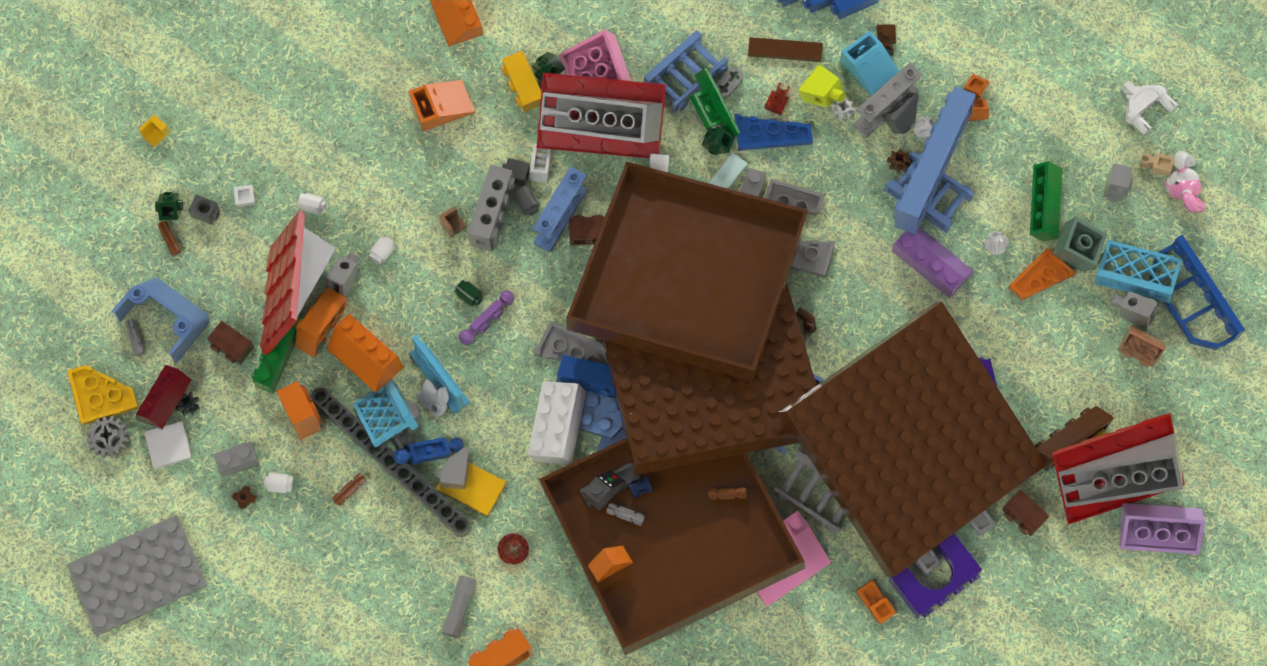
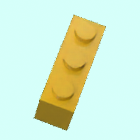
(521, 81)

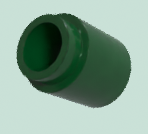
(469, 293)

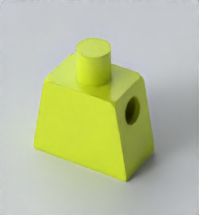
(822, 88)

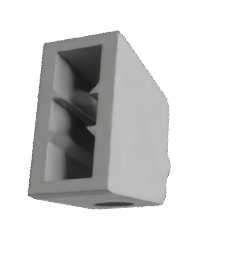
(343, 274)
(1136, 309)

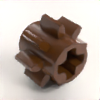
(899, 155)

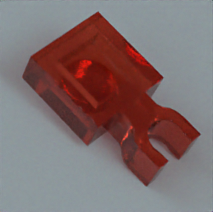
(777, 100)

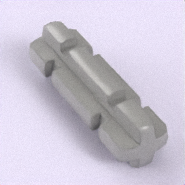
(134, 337)
(625, 514)

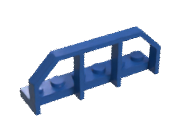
(1211, 294)

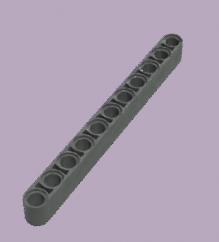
(394, 470)

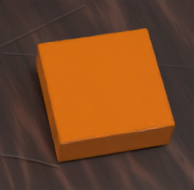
(976, 85)

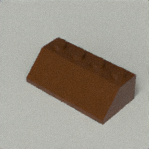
(1075, 432)

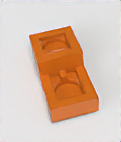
(875, 601)

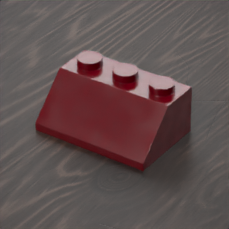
(163, 397)

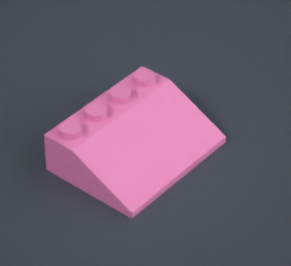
(596, 58)
(812, 553)

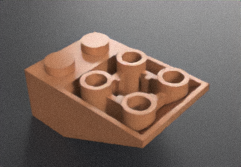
(1142, 346)

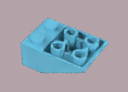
(869, 62)

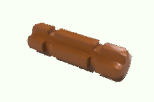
(169, 238)
(349, 489)
(727, 493)

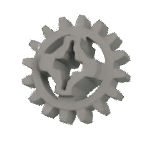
(115, 435)

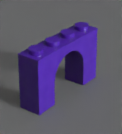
(921, 599)

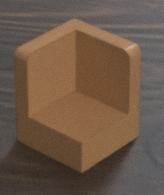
(452, 222)

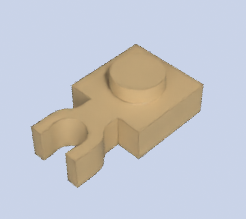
(1161, 164)

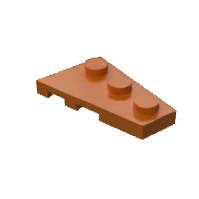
(1040, 275)

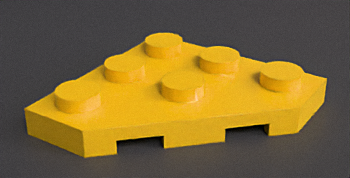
(99, 395)

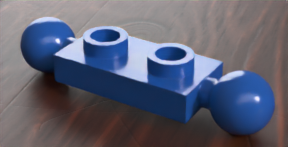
(428, 450)

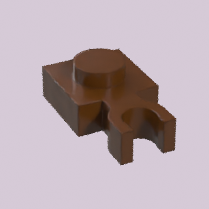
(887, 35)

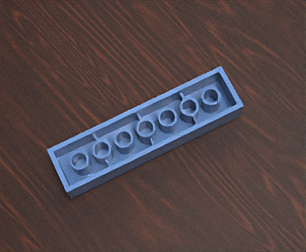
(934, 160)

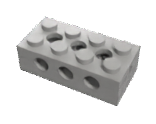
(491, 208)

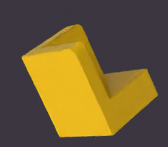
(154, 130)

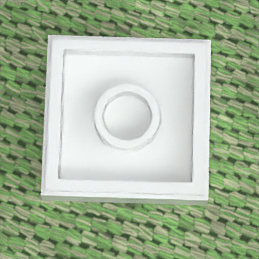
(168, 445)

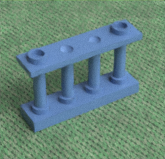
(681, 54)
(560, 209)
(940, 220)

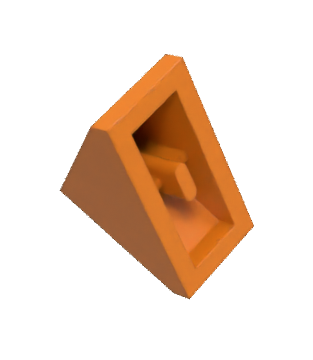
(609, 562)

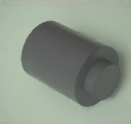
(526, 200)

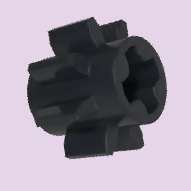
(190, 408)

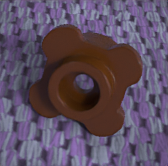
(242, 503)

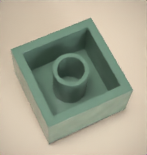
(1080, 244)

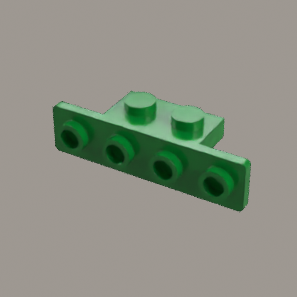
(711, 105)

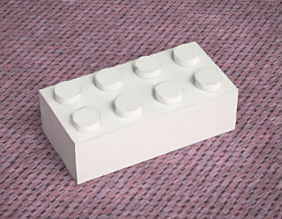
(557, 423)

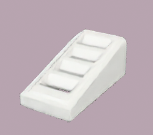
(539, 174)

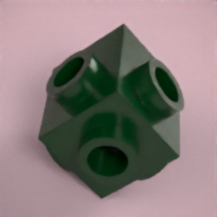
(547, 64)
(718, 141)
(168, 206)

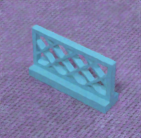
(1135, 282)
(437, 374)
(396, 404)

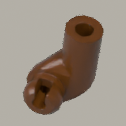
(808, 320)

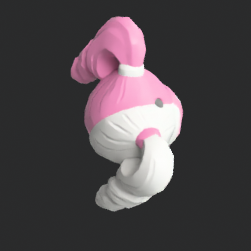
(1189, 183)

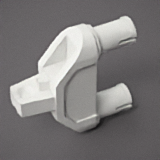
(1141, 99)

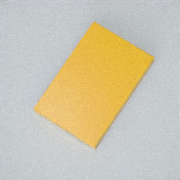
(480, 491)

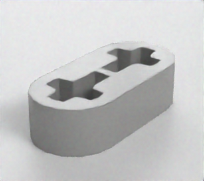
(732, 86)

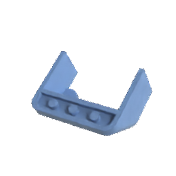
(190, 319)

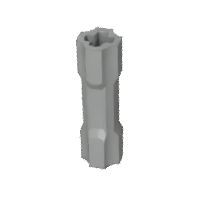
(459, 605)

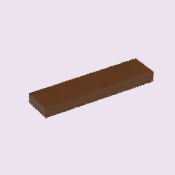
(785, 49)

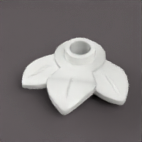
(433, 398)

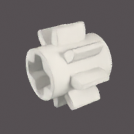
(840, 113)
(923, 127)
(996, 243)

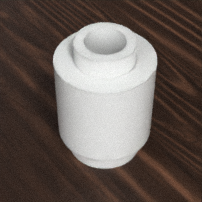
(312, 203)
(381, 250)
(278, 483)

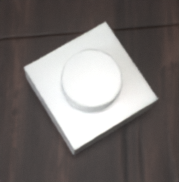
(244, 196)

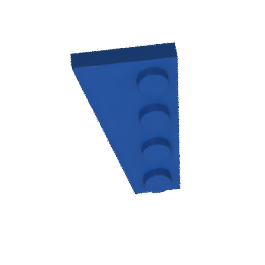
(770, 133)

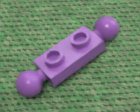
(481, 324)

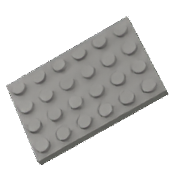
(136, 575)

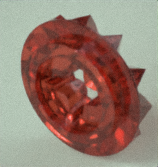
(514, 540)

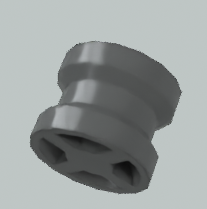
(403, 439)

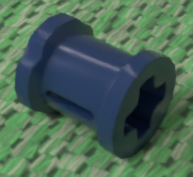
(640, 487)

